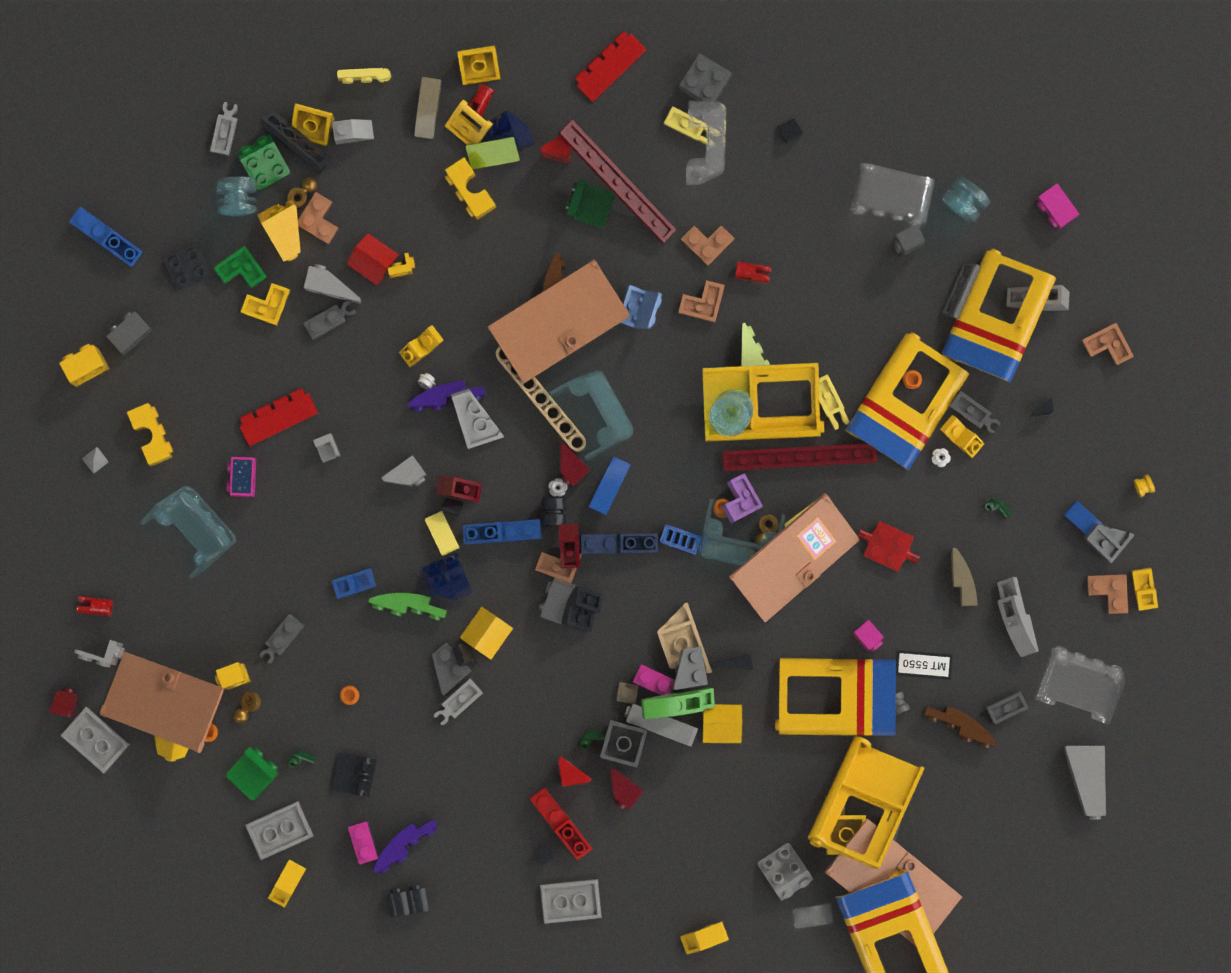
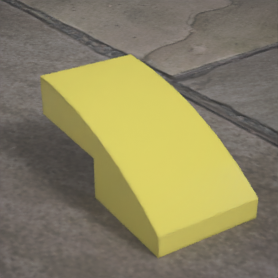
(442, 533)

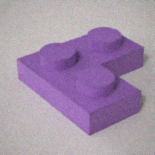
(745, 499)

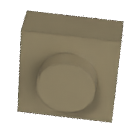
(627, 693)

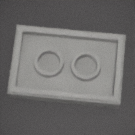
(95, 740)
(279, 830)
(570, 901)

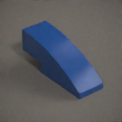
(609, 486)

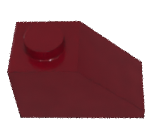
(572, 467)
(458, 488)
(569, 546)
(64, 703)
(624, 790)

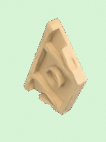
(680, 634)

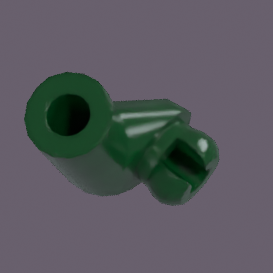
(997, 505)
(589, 737)
(300, 757)

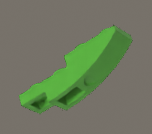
(401, 602)
(678, 704)

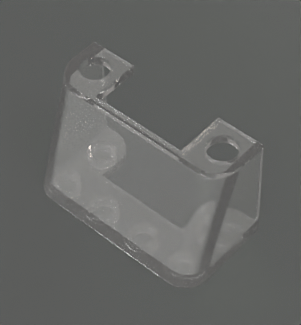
(714, 119)
(892, 194)
(1081, 683)

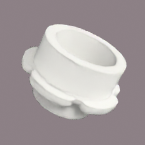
(426, 381)
(941, 462)
(557, 492)

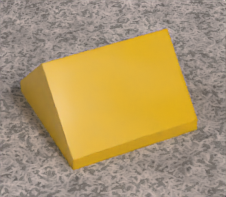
(478, 65)
(313, 123)
(486, 633)
(722, 724)

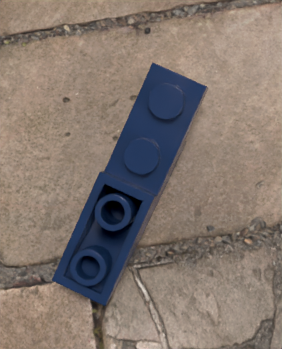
(618, 543)

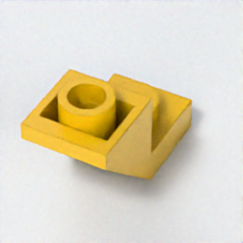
(421, 346)
(961, 436)
(286, 883)
(704, 938)

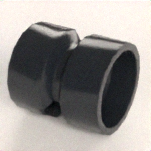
(553, 511)

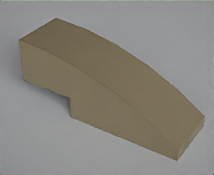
(427, 108)
(962, 578)

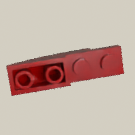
(560, 823)

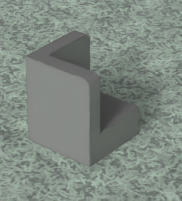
(327, 447)

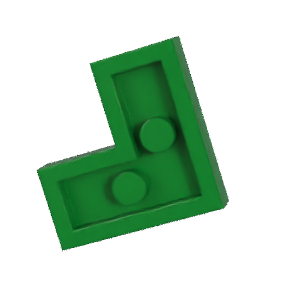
(242, 263)

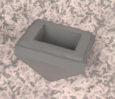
(95, 460)

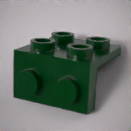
(589, 204)

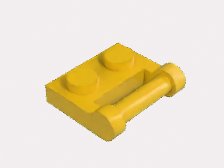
(464, 128)

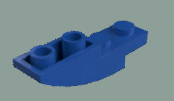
(105, 236)
(502, 532)

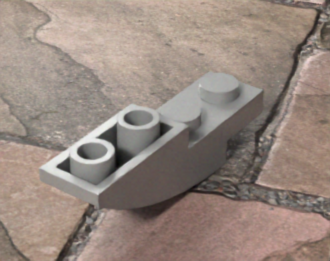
(1014, 617)

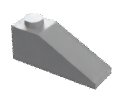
(325, 283)
(1056, 301)

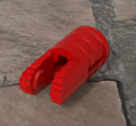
(481, 98)
(750, 272)
(98, 606)

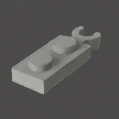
(224, 131)
(459, 701)

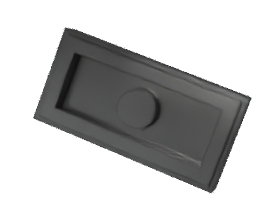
(1007, 708)

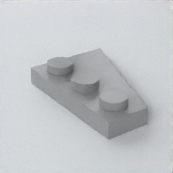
(474, 420)

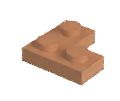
(313, 221)
(707, 248)
(703, 308)
(1110, 339)
(552, 566)
(1114, 587)

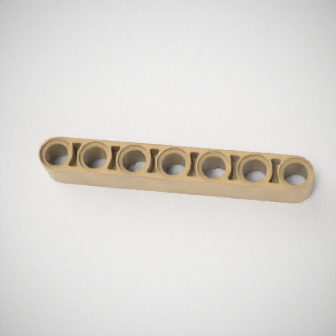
(546, 406)

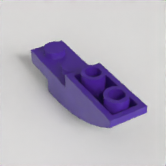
(437, 396)
(397, 850)

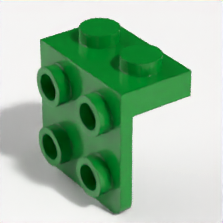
(263, 162)
(252, 773)

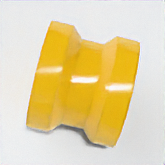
(1144, 485)

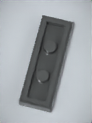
(961, 290)

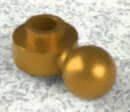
(308, 185)
(765, 529)
(241, 715)

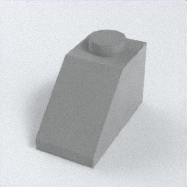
(352, 131)
(406, 473)

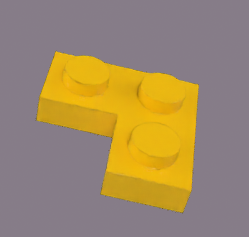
(267, 310)

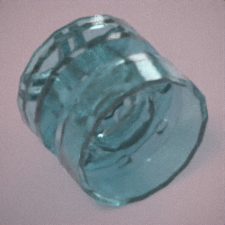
(236, 199)
(731, 423)

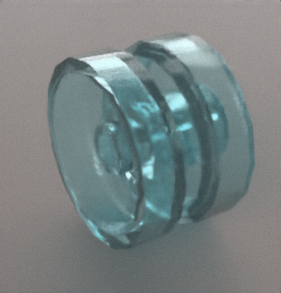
(966, 199)

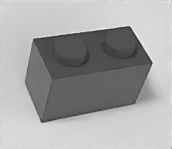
(908, 240)
(129, 332)
(556, 601)

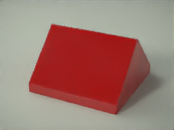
(556, 150)
(372, 259)
(570, 774)

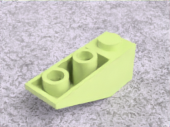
(750, 350)

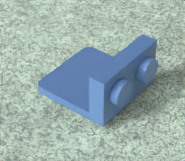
(641, 307)

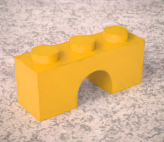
(459, 175)
(158, 449)
(232, 676)

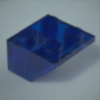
(507, 126)
(447, 578)

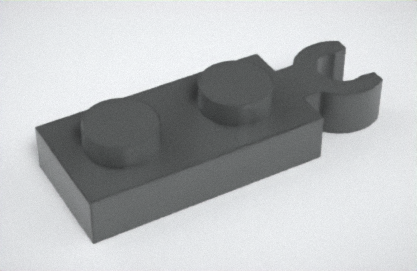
(327, 320)
(973, 412)
(282, 637)

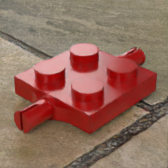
(888, 546)

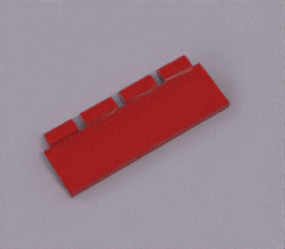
(606, 71)
(282, 417)

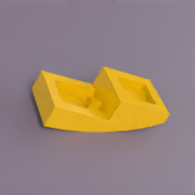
(1144, 589)

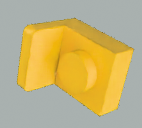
(399, 269)

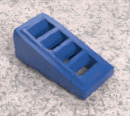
(663, 540)

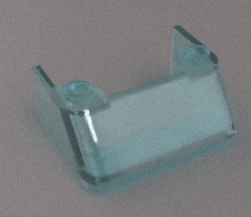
(618, 425)
(196, 523)
(729, 550)

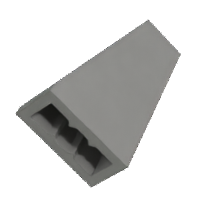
(662, 726)
(1088, 774)

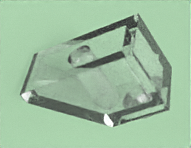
(812, 915)

